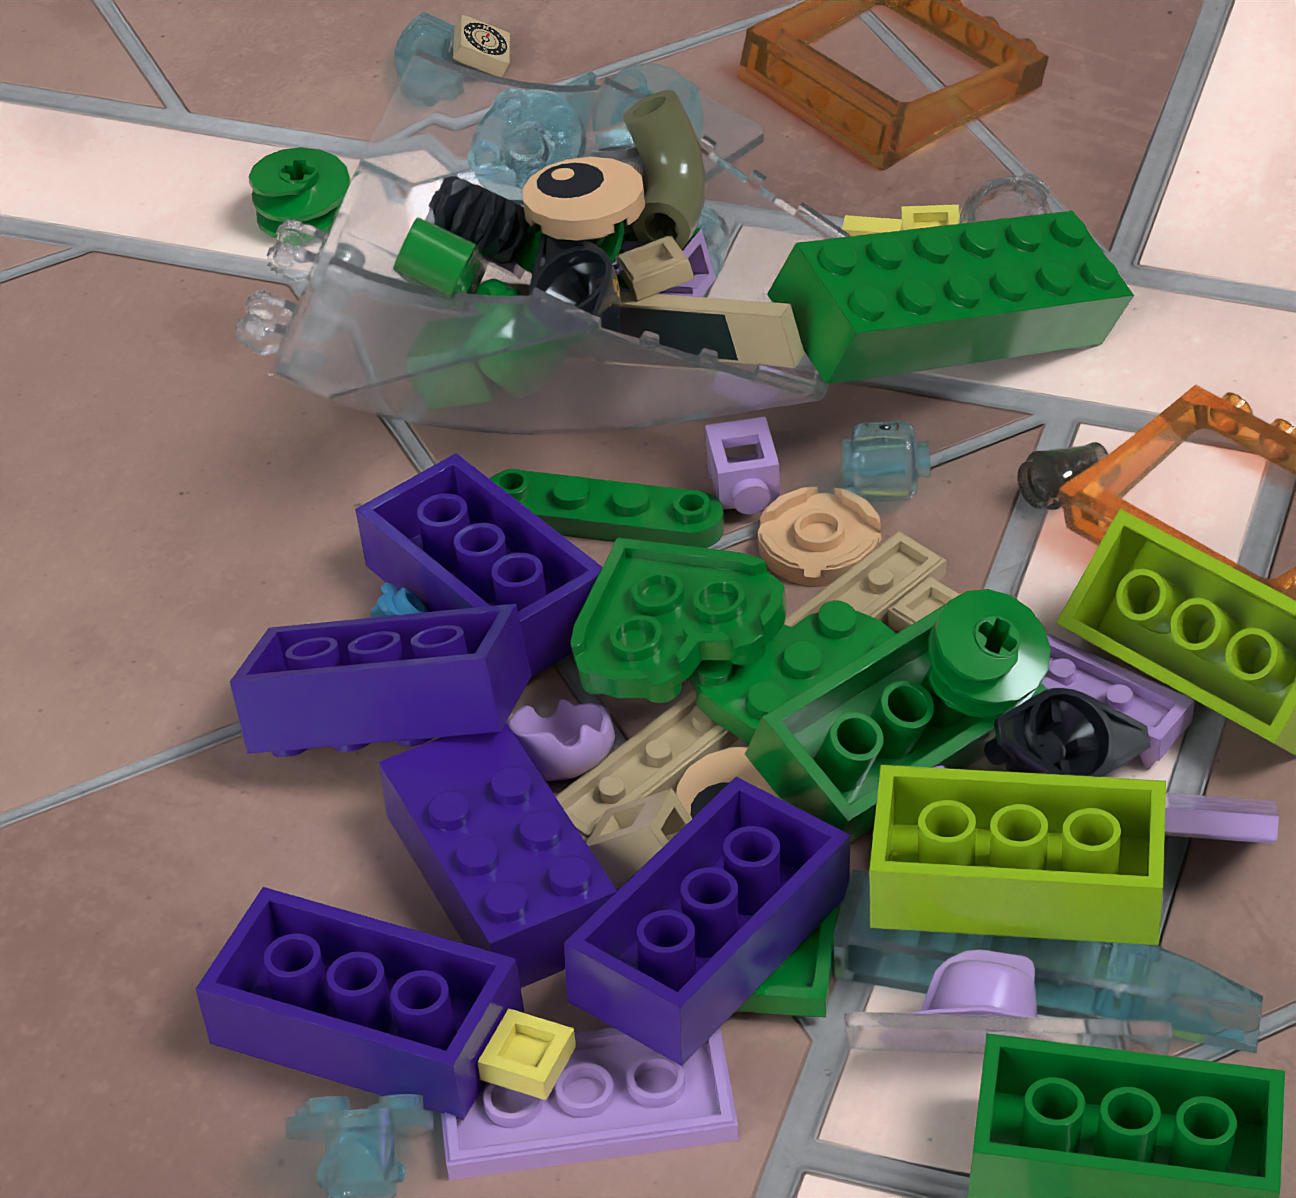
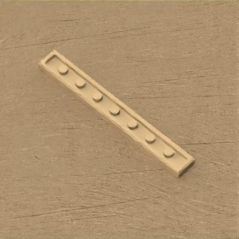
(684, 733)

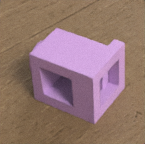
(744, 480)

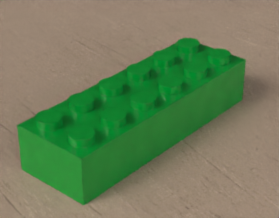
(949, 295)

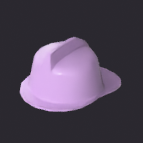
(983, 985)

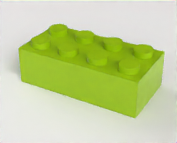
(1191, 625)
(1018, 854)

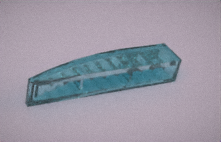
(1069, 977)

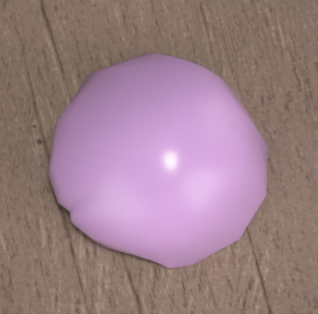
(567, 741)

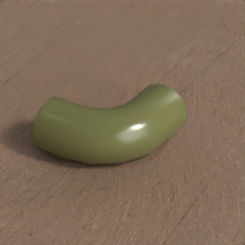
(671, 167)

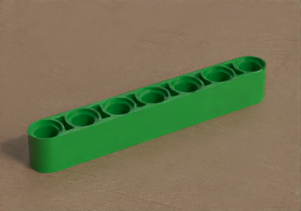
(439, 260)

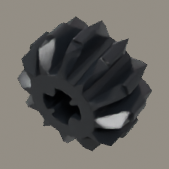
(480, 217)

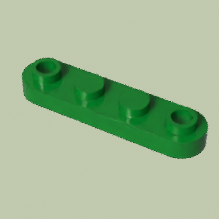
(617, 509)

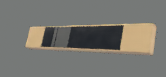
(734, 328)

